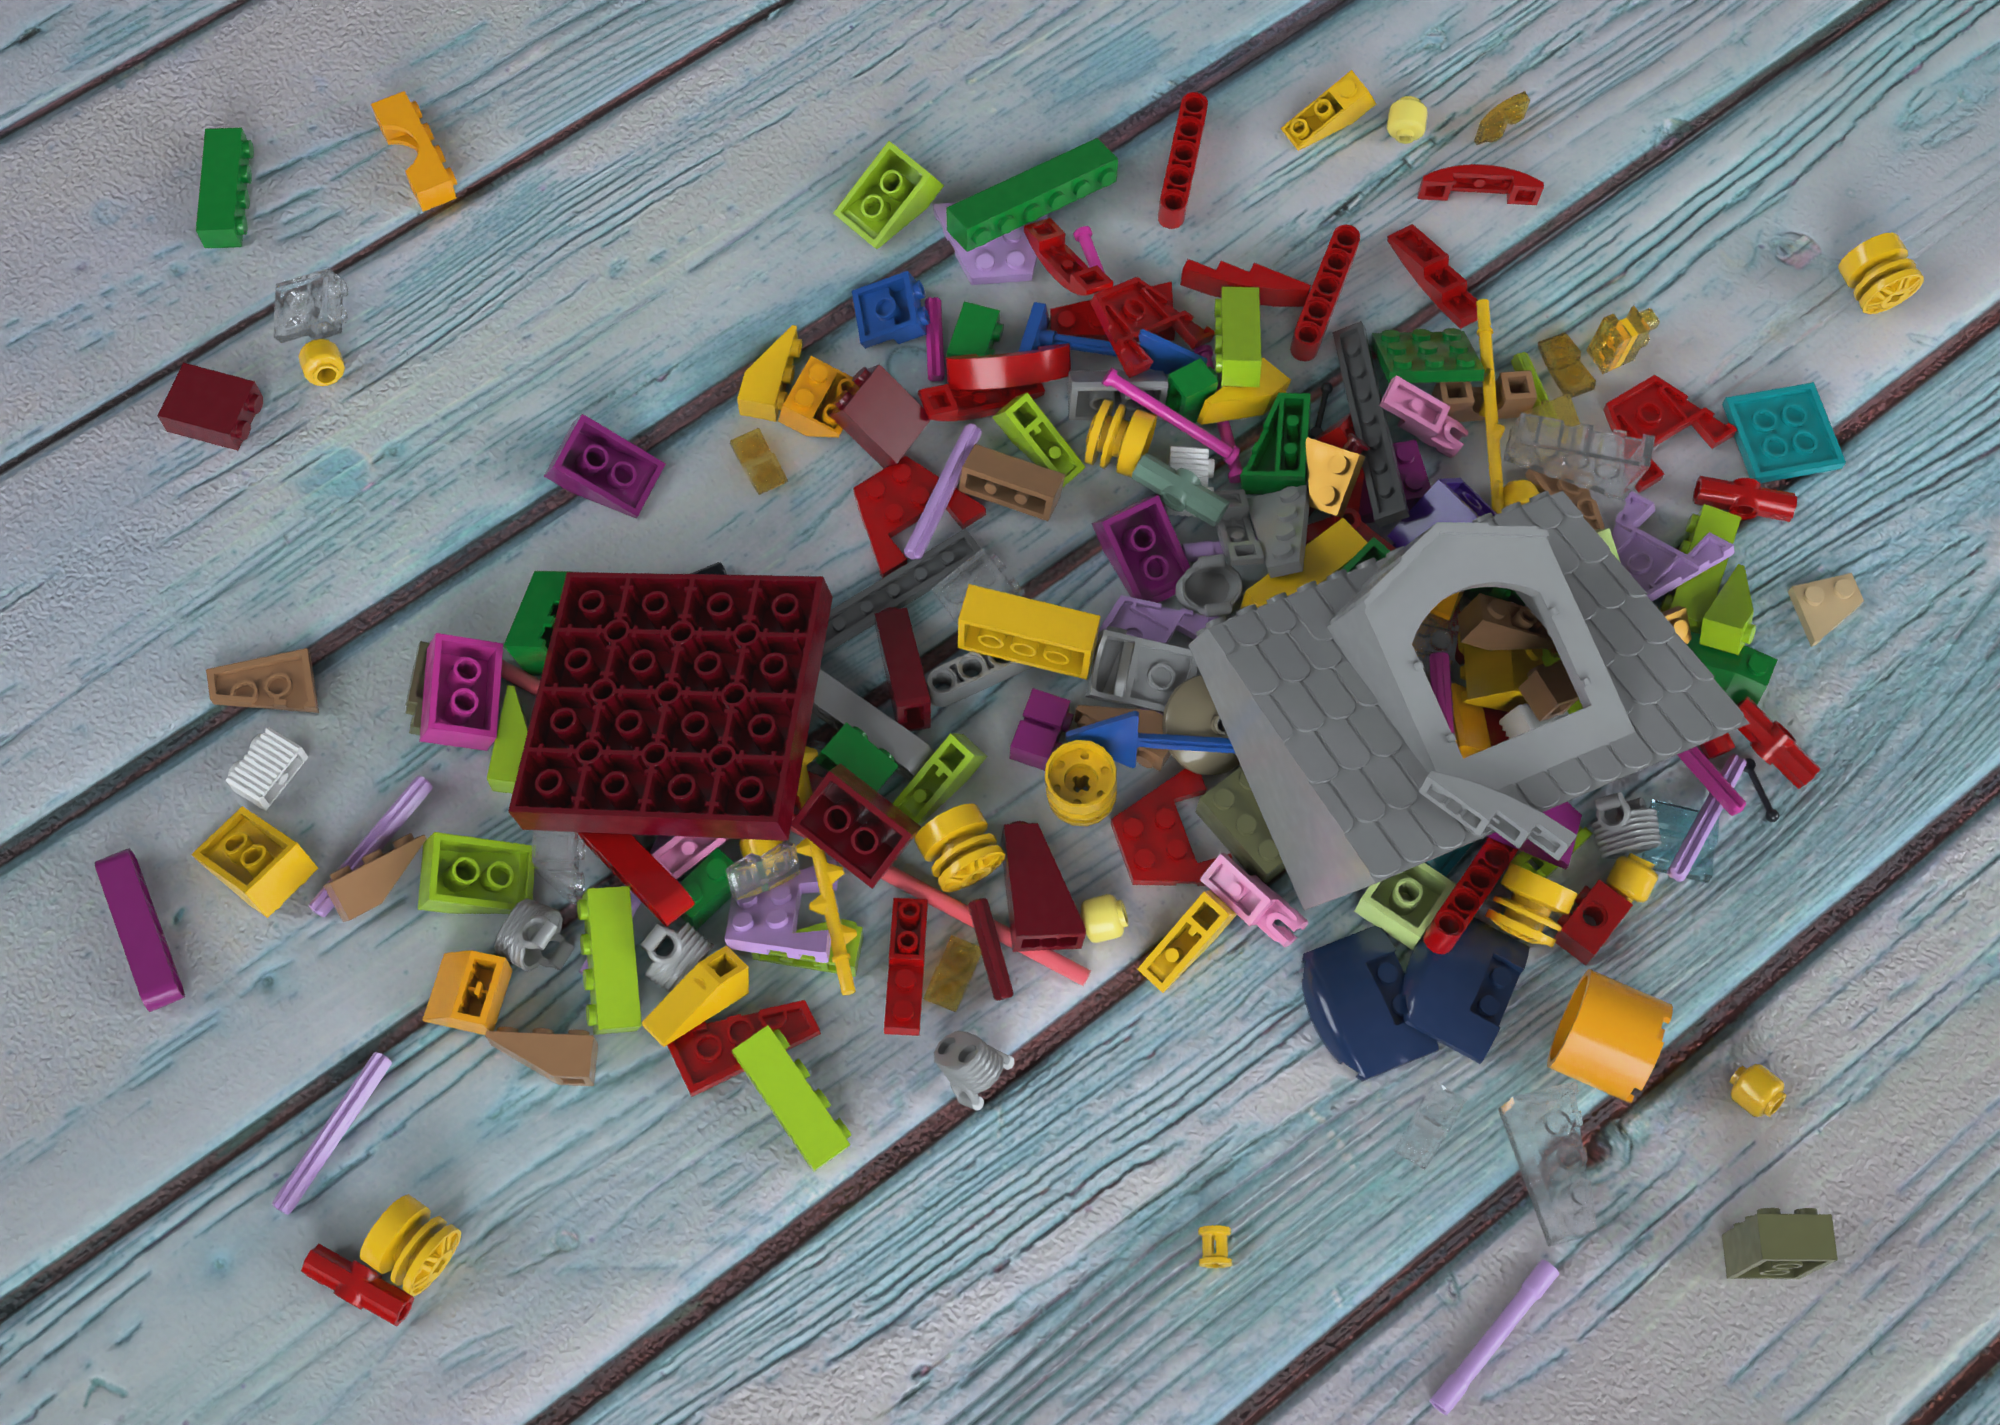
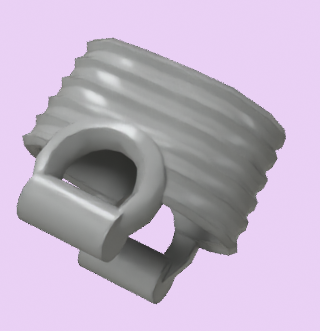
(1210, 586)
(1634, 829)
(528, 933)
(688, 950)
(970, 1066)

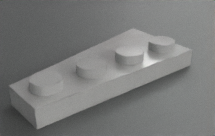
(1282, 528)

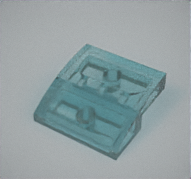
(1674, 826)

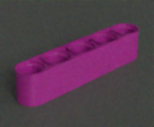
(139, 930)

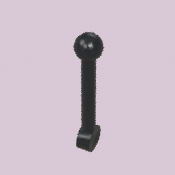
(1326, 389)
(1771, 814)

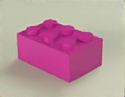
(461, 692)

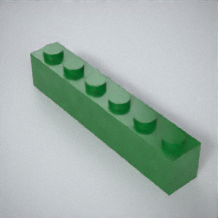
(1031, 194)

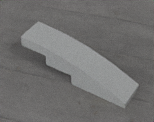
(1484, 807)

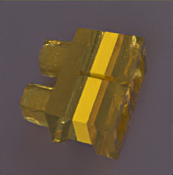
(1620, 340)

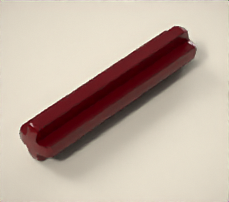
(990, 949)

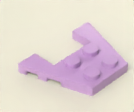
(998, 261)
(1655, 563)
(1153, 621)
(771, 920)

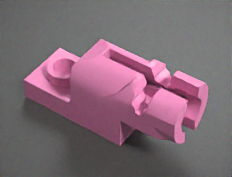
(1423, 416)
(684, 853)
(1253, 900)

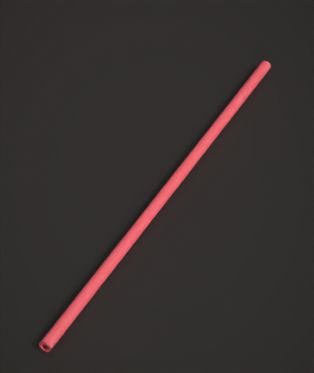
(893, 876)

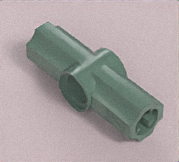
(1180, 489)

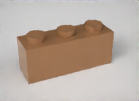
(1011, 482)

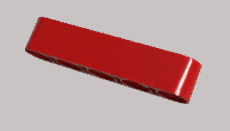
(1182, 160)
(1321, 303)
(641, 872)
(1468, 896)

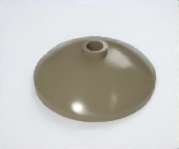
(1194, 714)

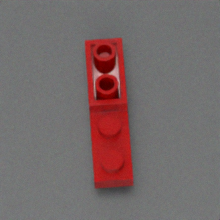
(906, 967)

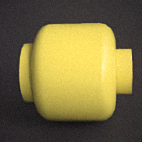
(1407, 119)
(1104, 918)

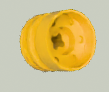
(1880, 273)
(1119, 438)
(1081, 765)
(959, 847)
(1531, 905)
(410, 1244)

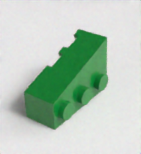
(1280, 453)
(535, 620)

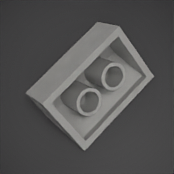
(1087, 392)

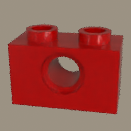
(1604, 907)

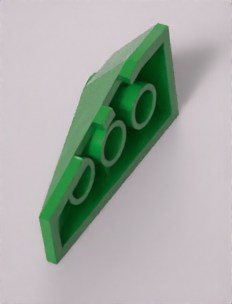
(1736, 674)

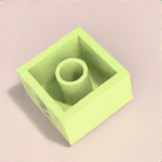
(1406, 903)

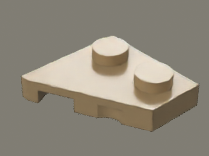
(1825, 604)

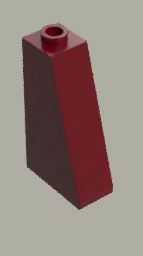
(903, 669)
(1037, 896)

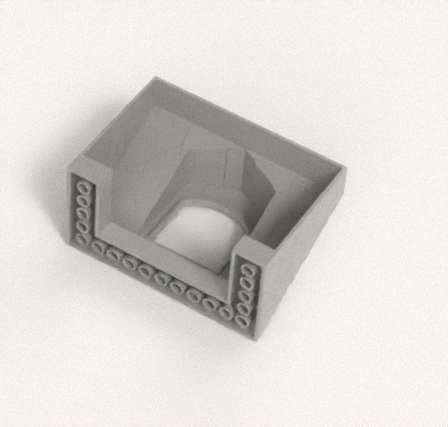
(1346, 725)

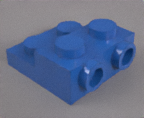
(890, 310)

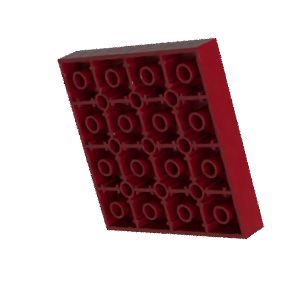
(674, 705)

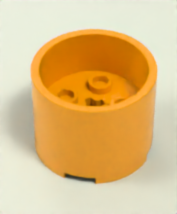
(1609, 1035)

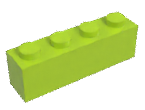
(1238, 336)
(1702, 590)
(610, 960)
(791, 1097)

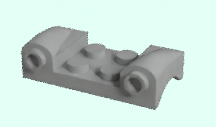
(1138, 670)

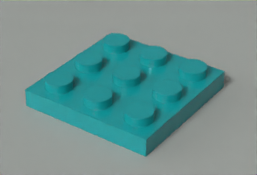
(1783, 433)

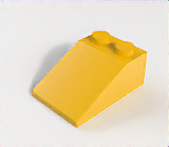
(255, 861)

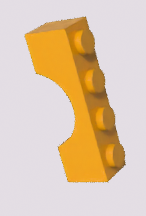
(427, 176)

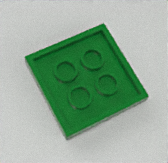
(1427, 356)

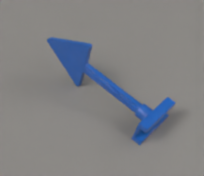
(1165, 354)
(1121, 739)

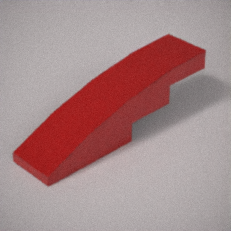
(1432, 272)
(1274, 287)

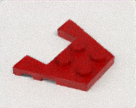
(1138, 306)
(1661, 412)
(896, 500)
(1155, 838)

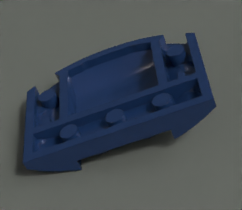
(1465, 991)
(1359, 1005)

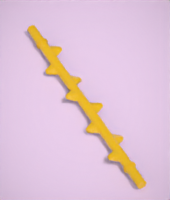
(1489, 407)
(826, 903)

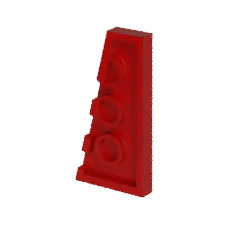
(1081, 320)
(706, 1051)

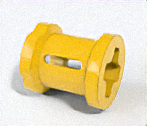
(1220, 1258)

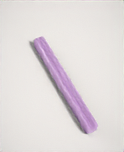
(942, 493)
(1703, 823)
(379, 835)
(331, 1133)

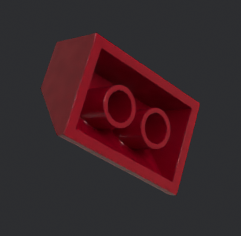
(855, 825)

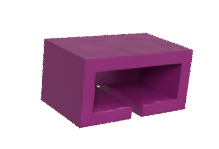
(1041, 729)

